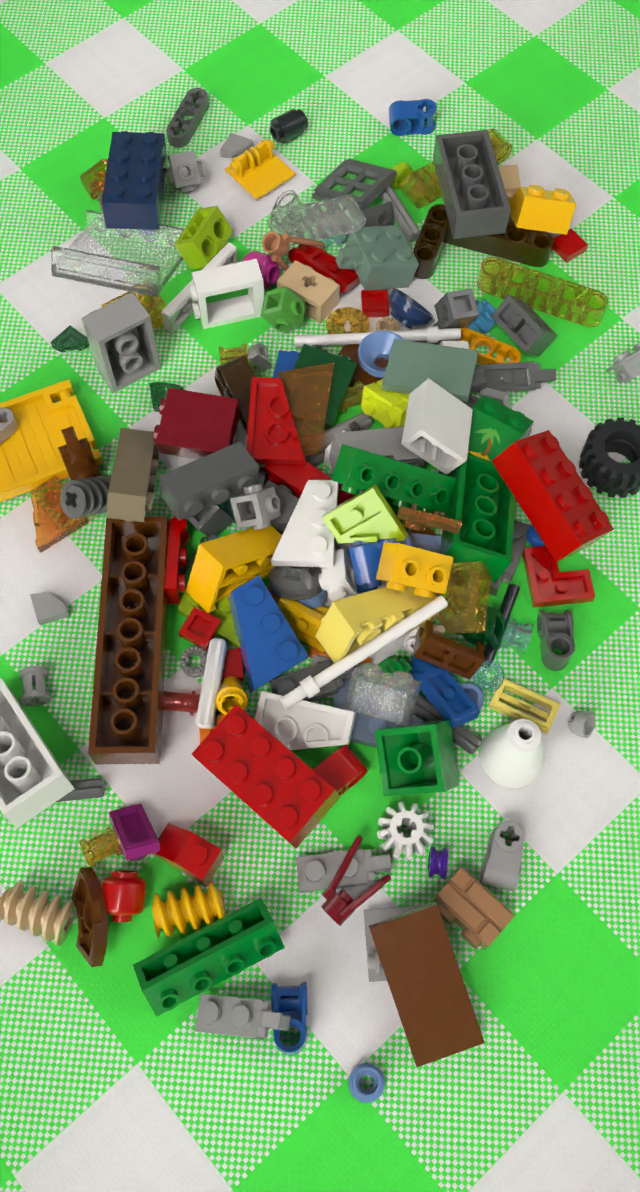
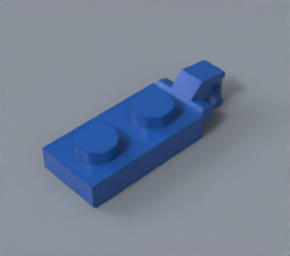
(444, 693)

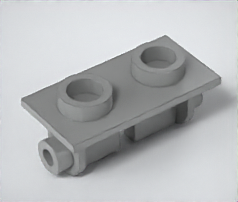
(627, 365)

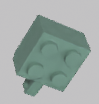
(379, 257)

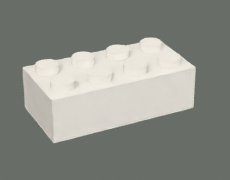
(28, 769)

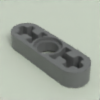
(200, 98)

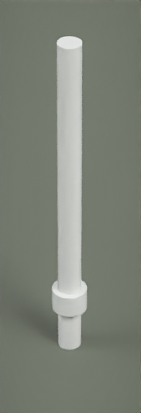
(430, 335)
(311, 685)

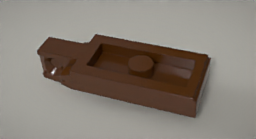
(78, 456)

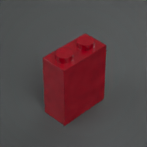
(195, 423)

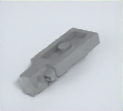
(318, 870)
(238, 1017)

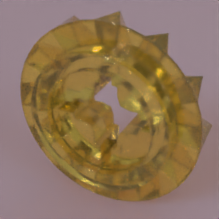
(337, 319)

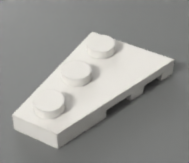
(306, 536)
(304, 723)

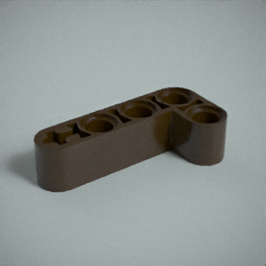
(234, 381)

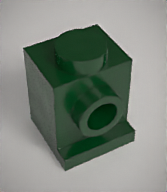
(493, 630)

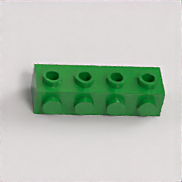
(394, 479)
(208, 957)

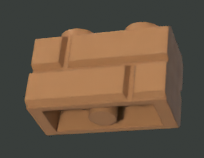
(472, 909)

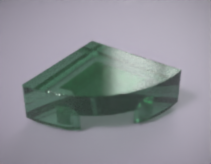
(70, 340)

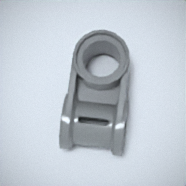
(502, 862)

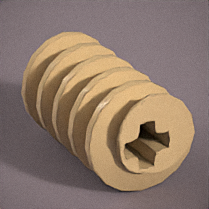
(36, 913)

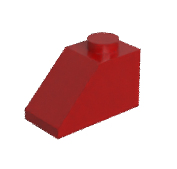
(189, 853)

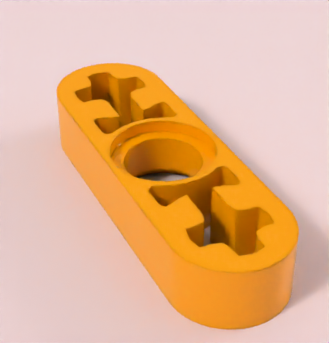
(504, 350)

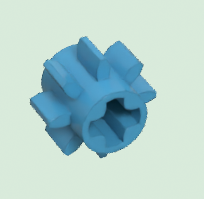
(484, 321)

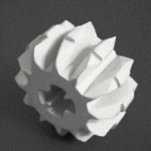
(415, 822)

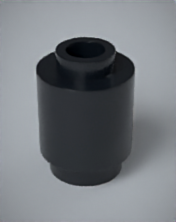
(288, 125)

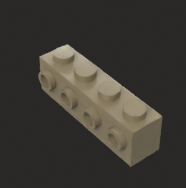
(133, 476)

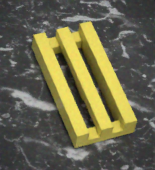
(530, 695)

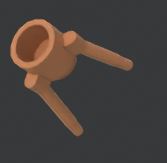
(278, 245)

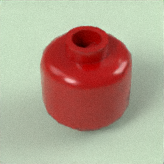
(124, 894)

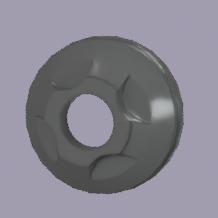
(294, 582)

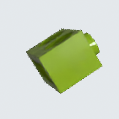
(203, 237)

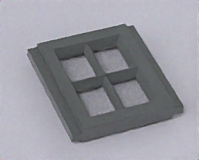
(356, 179)

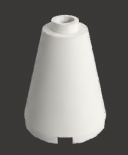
(513, 754)

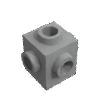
(194, 167)
(256, 507)

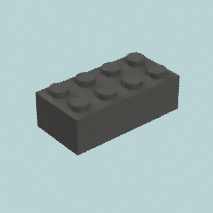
(471, 184)

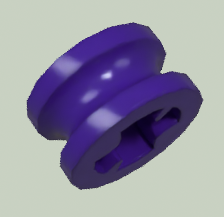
(437, 862)

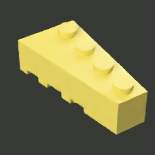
(365, 616)

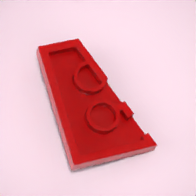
(271, 428)

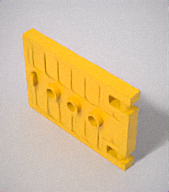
(32, 450)

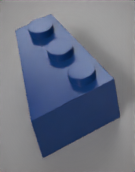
(263, 634)

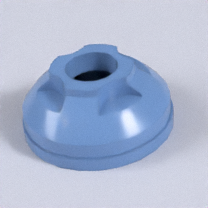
(374, 347)

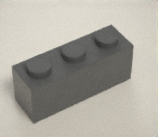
(208, 480)

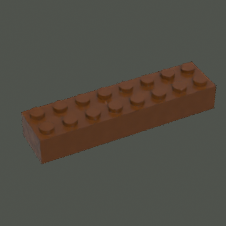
(130, 644)

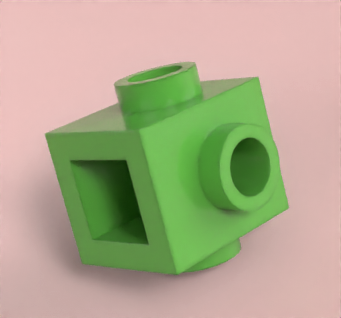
(283, 309)

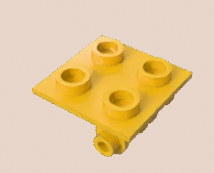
(259, 169)

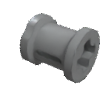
(35, 675)

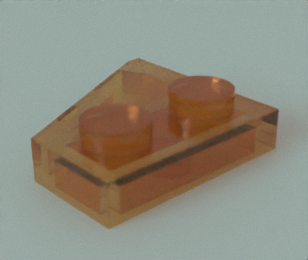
(48, 516)

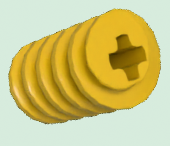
(187, 909)

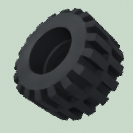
(601, 469)

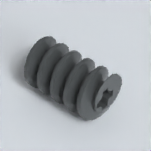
(85, 496)

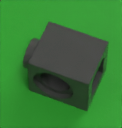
(456, 309)

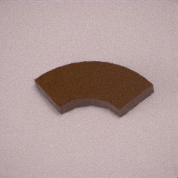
(92, 916)

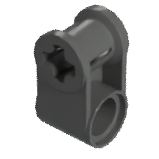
(555, 632)

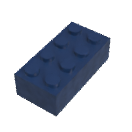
(134, 181)

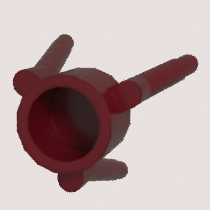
(342, 905)

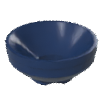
(408, 310)

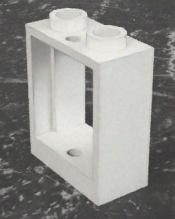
(224, 280)

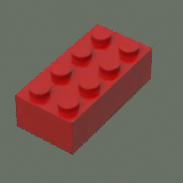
(552, 494)
(266, 775)

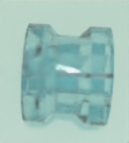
(517, 635)

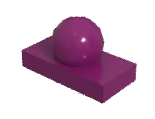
(134, 832)

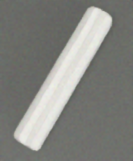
(211, 683)

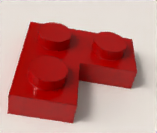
(553, 587)

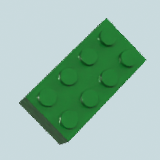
(486, 514)

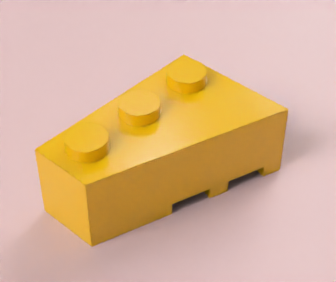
(230, 563)

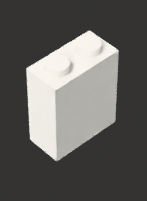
(437, 427)

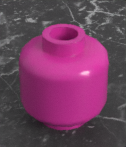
(269, 269)

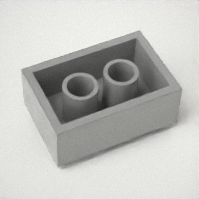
(122, 342)

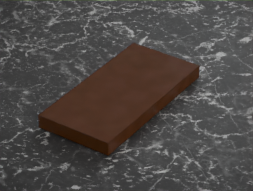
(426, 984)

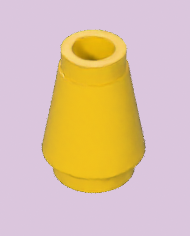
(231, 694)

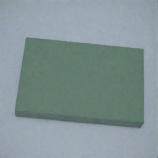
(415, 362)

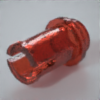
(180, 702)

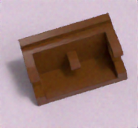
(447, 653)

